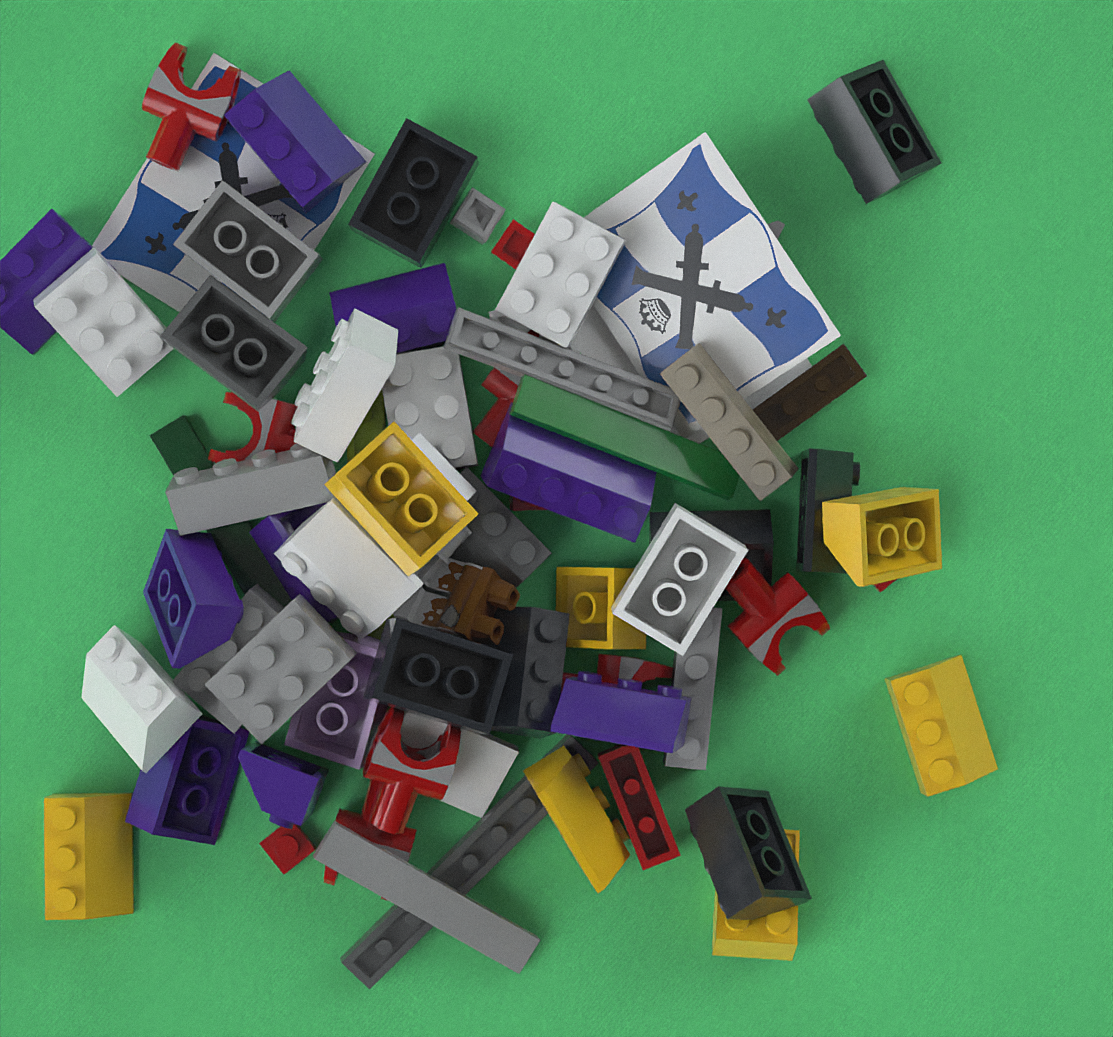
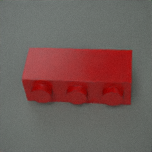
(639, 805)

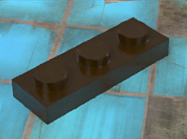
(810, 392)

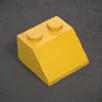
(588, 598)

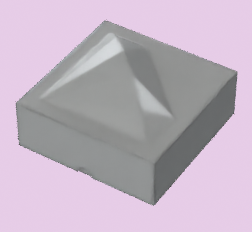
(477, 216)

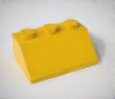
(401, 499)
(884, 534)
(941, 725)
(580, 815)
(88, 856)

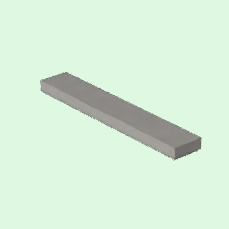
(561, 367)
(426, 897)

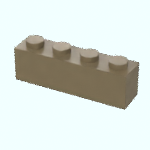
(729, 421)

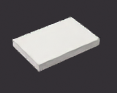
(479, 764)

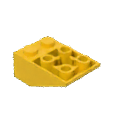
(762, 938)

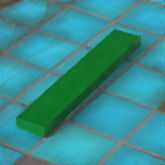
(624, 437)

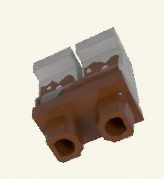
(461, 602)

